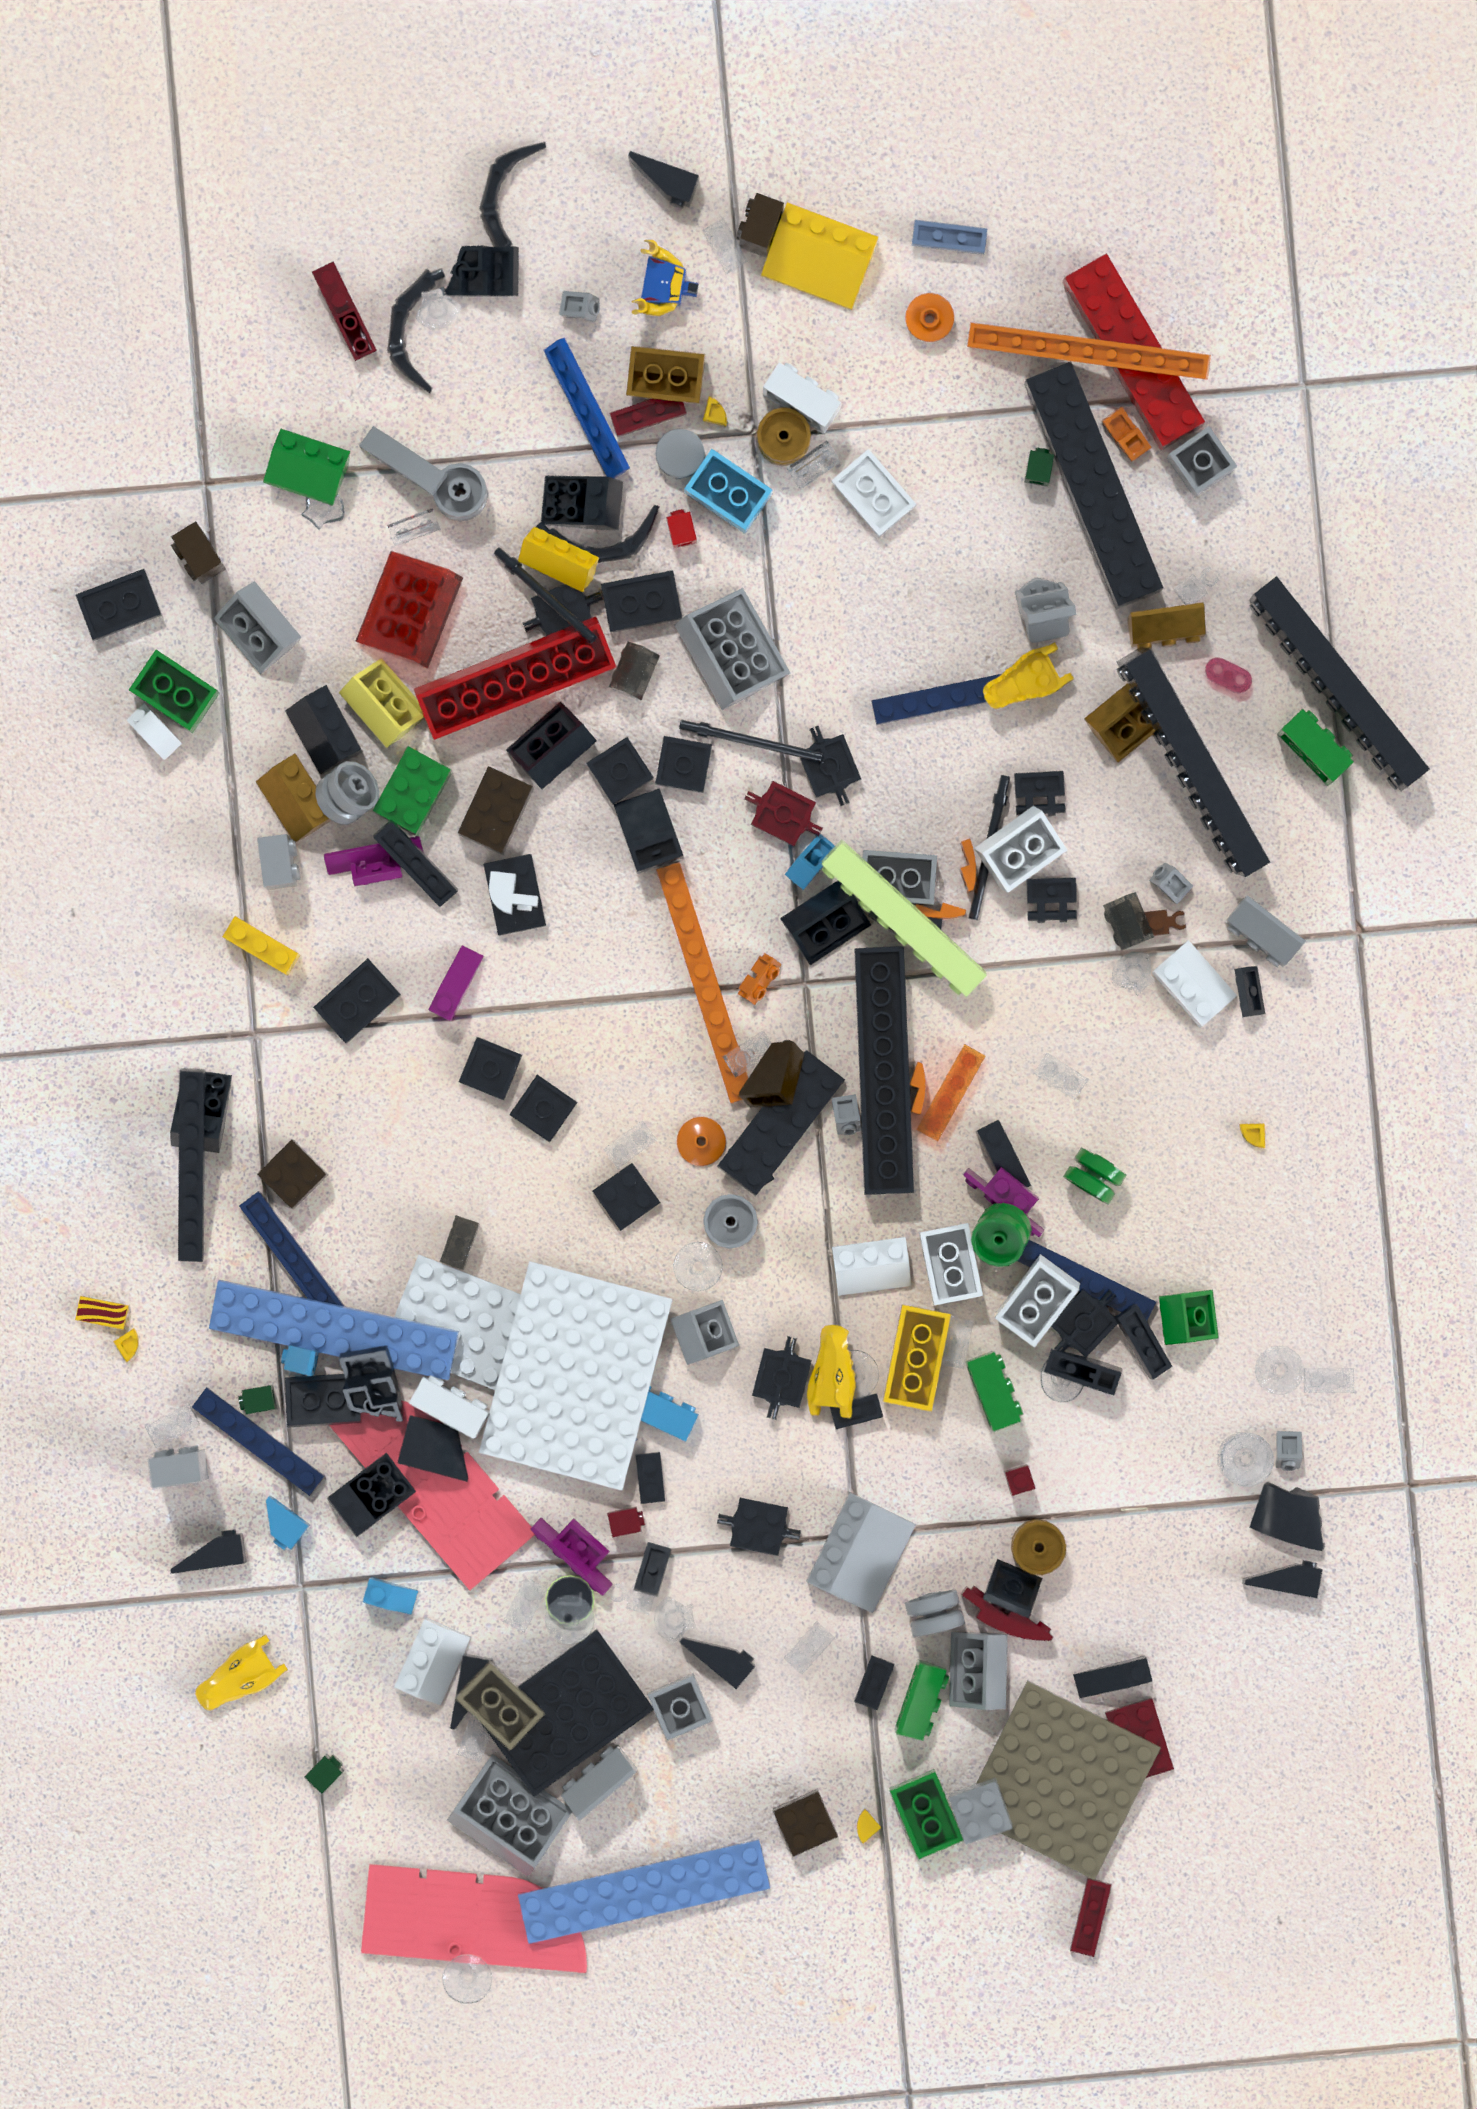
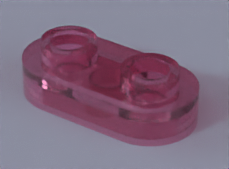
(1227, 677)

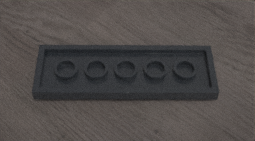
(779, 1128)

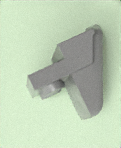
(1045, 609)

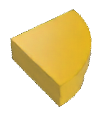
(715, 413)
(1254, 1134)
(128, 1344)
(866, 1826)

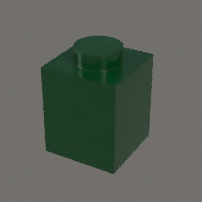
(1039, 467)
(257, 1399)
(325, 1772)

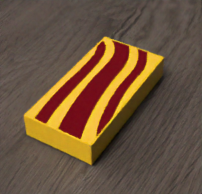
(102, 1312)

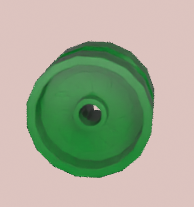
(1095, 1174)
(1001, 1234)

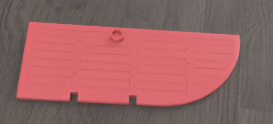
(453, 1515)
(457, 1917)

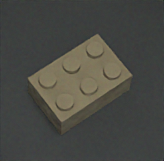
(500, 1705)

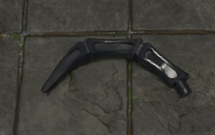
(489, 201)
(399, 315)
(620, 550)

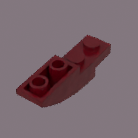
(344, 311)
(1009, 1623)

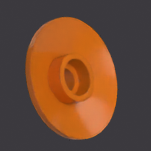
(932, 305)
(703, 1154)

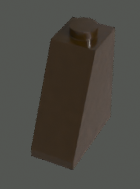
(774, 1077)

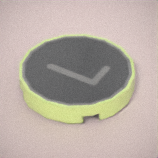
(570, 1586)

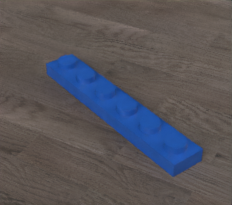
(586, 408)

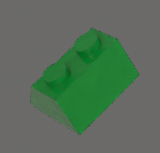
(1188, 1317)

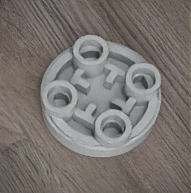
(679, 453)

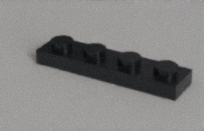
(415, 863)

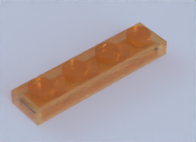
(951, 1092)

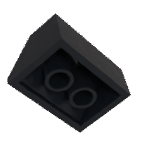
(323, 730)
(551, 745)
(825, 922)

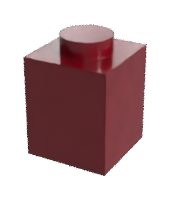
(1019, 1479)
(625, 1521)

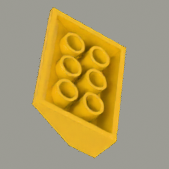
(819, 256)

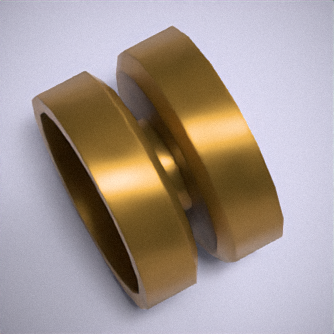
(769, 432)
(1036, 1532)

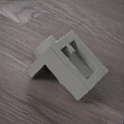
(579, 305)
(1171, 882)
(846, 1115)
(1288, 1450)

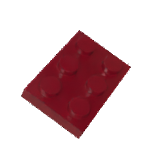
(1143, 1721)

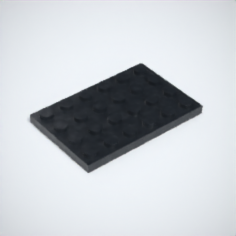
(585, 1706)

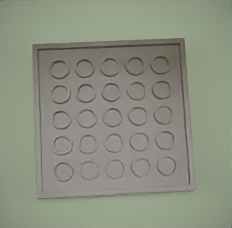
(1066, 1778)

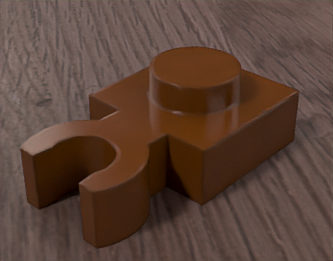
(1160, 922)

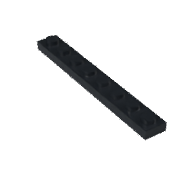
(191, 1165)

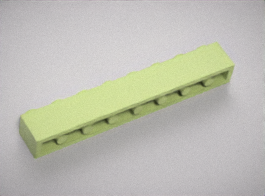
(904, 918)

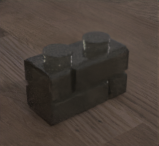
(634, 670)
(1128, 921)
(460, 1242)

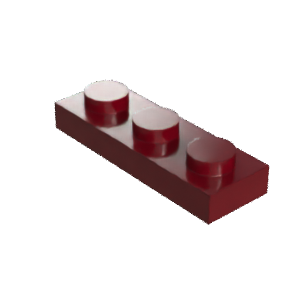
(645, 415)
(1090, 1917)

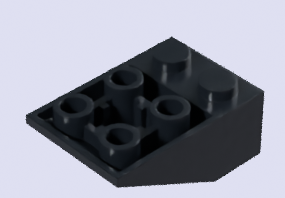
(582, 502)
(648, 831)
(216, 1103)
(371, 1495)

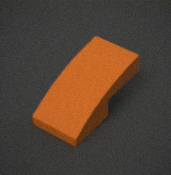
(1126, 434)
(968, 872)
(946, 912)
(918, 1081)

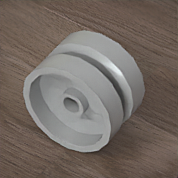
(468, 505)
(347, 793)
(716, 1217)
(933, 1608)

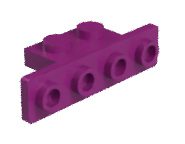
(367, 863)
(1006, 1189)
(577, 1549)

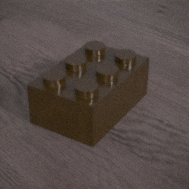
(495, 810)

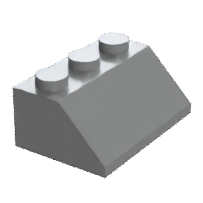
(257, 627)
(1264, 932)
(978, 1670)
(598, 1781)

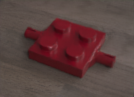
(783, 813)

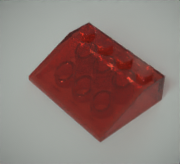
(409, 609)

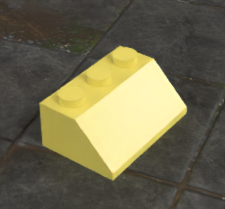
(383, 702)

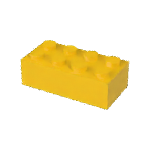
(916, 1358)

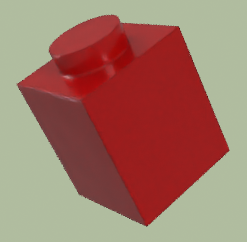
(681, 528)

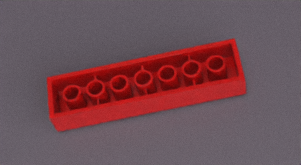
(1117, 318)
(513, 679)

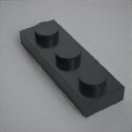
(1143, 1341)

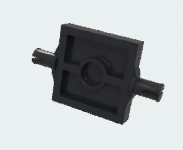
(571, 598)
(835, 770)
(1085, 1322)
(781, 1377)
(758, 1526)

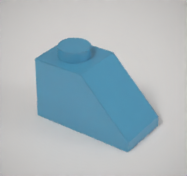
(809, 862)
(300, 1360)
(284, 1524)
(390, 1596)

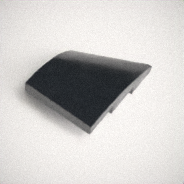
(485, 272)
(371, 1382)
(433, 1448)
(1289, 1516)

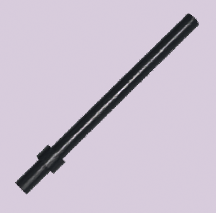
(515, 568)
(705, 730)
(999, 801)

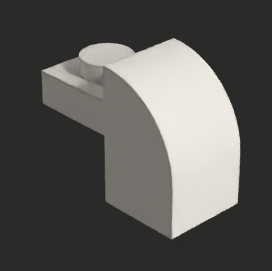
(154, 731)
(502, 893)

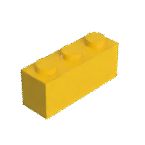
(558, 559)
(261, 945)

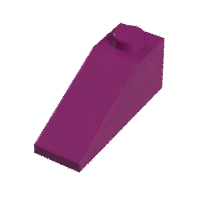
(456, 983)

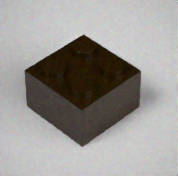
(761, 224)
(198, 552)
(292, 1174)
(805, 1822)

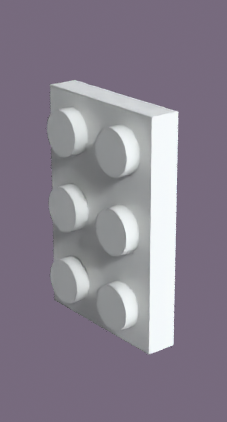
(873, 493)

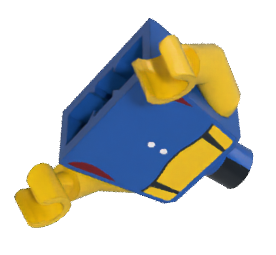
(663, 283)

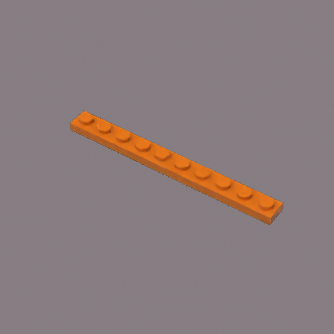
(1089, 350)
(701, 973)

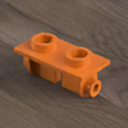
(754, 989)

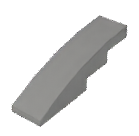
(403, 460)

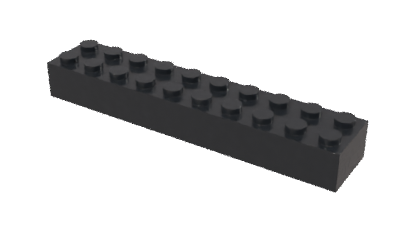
(1093, 485)
(1338, 684)
(1192, 761)
(884, 1070)

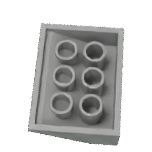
(732, 648)
(861, 1552)
(507, 1817)

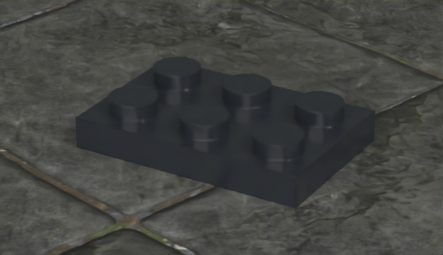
(641, 601)
(118, 604)
(525, 884)
(357, 1001)
(317, 1401)

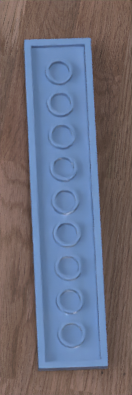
(331, 1328)
(643, 1891)

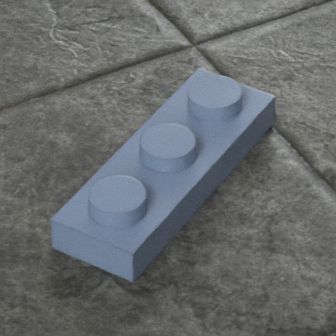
(949, 237)

